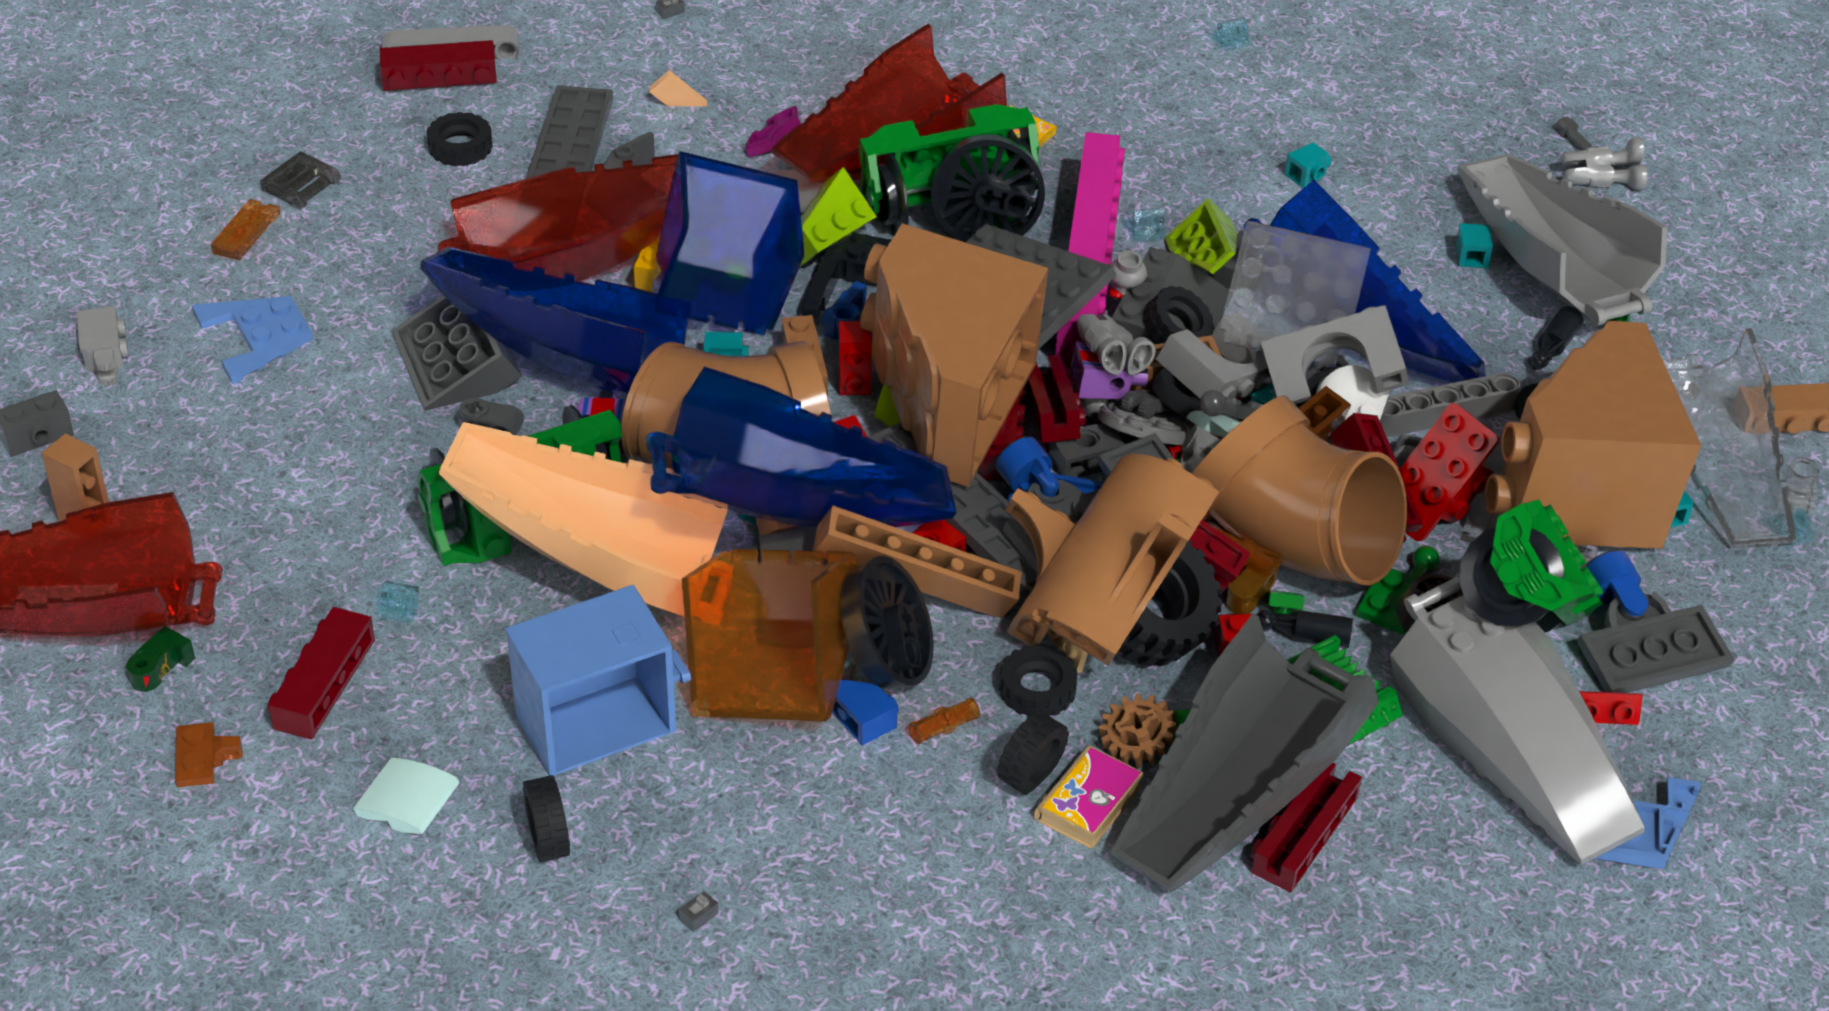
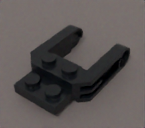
(840, 261)

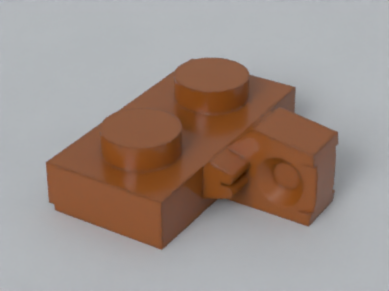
(201, 751)

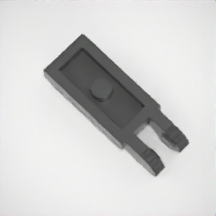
(1148, 401)

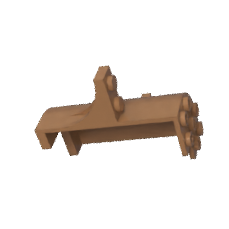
(1111, 562)

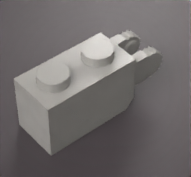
(102, 342)

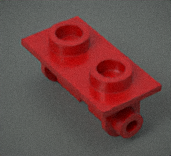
(1614, 707)

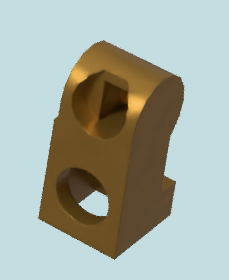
(1249, 589)

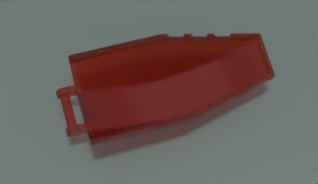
(567, 217)

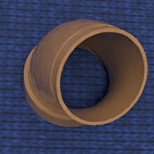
(672, 369)
(1312, 502)

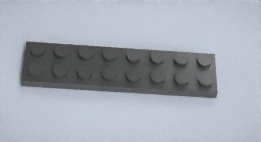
(572, 130)
(978, 516)

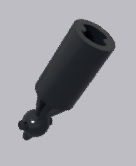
(1556, 336)
(1309, 626)

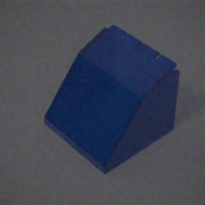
(729, 243)

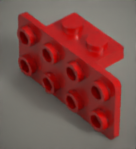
(1448, 468)

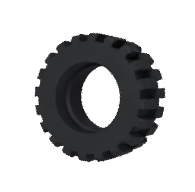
(1193, 611)

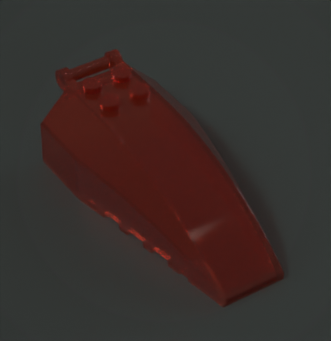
(895, 88)
(104, 573)

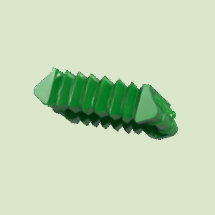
(1388, 707)

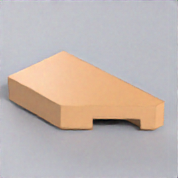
(675, 92)

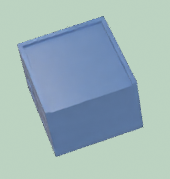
(593, 679)

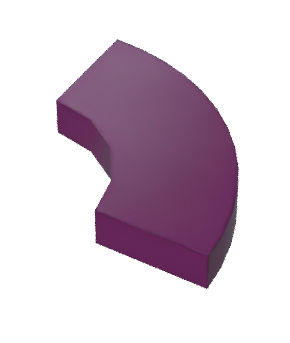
(776, 129)

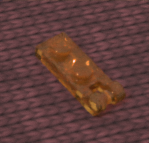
(245, 229)

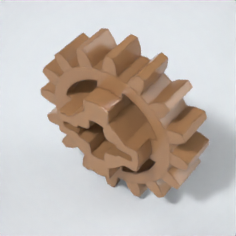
(1138, 730)

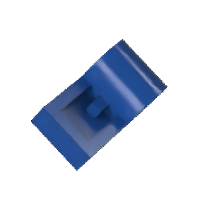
(844, 309)

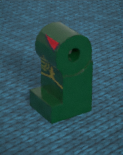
(157, 658)

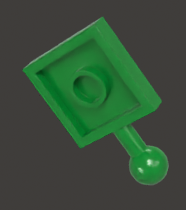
(1382, 597)

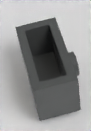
(24, 419)

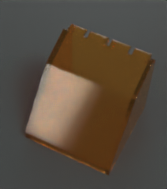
(766, 634)

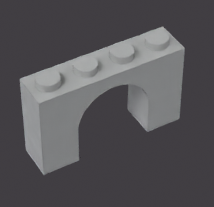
(1364, 332)
(1205, 370)

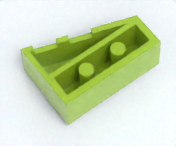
(833, 215)

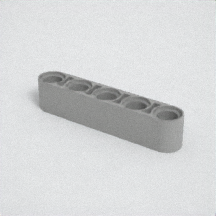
(499, 34)
(1422, 408)

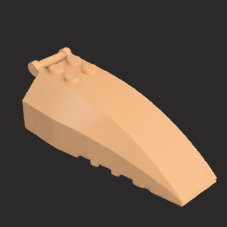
(585, 511)

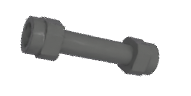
(1568, 128)

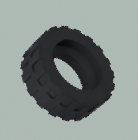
(459, 153)
(1184, 304)
(1041, 660)
(1032, 752)
(546, 818)

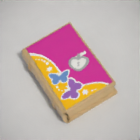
(1089, 796)

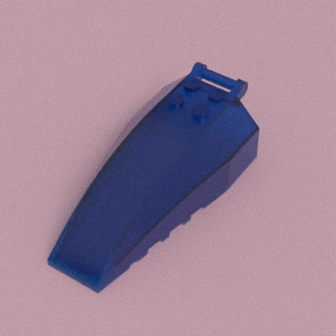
(561, 323)
(1424, 339)
(785, 465)

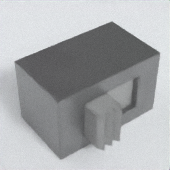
(670, 8)
(698, 911)

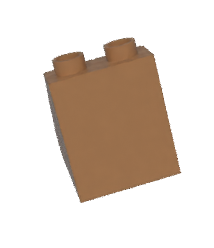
(952, 340)
(1602, 443)

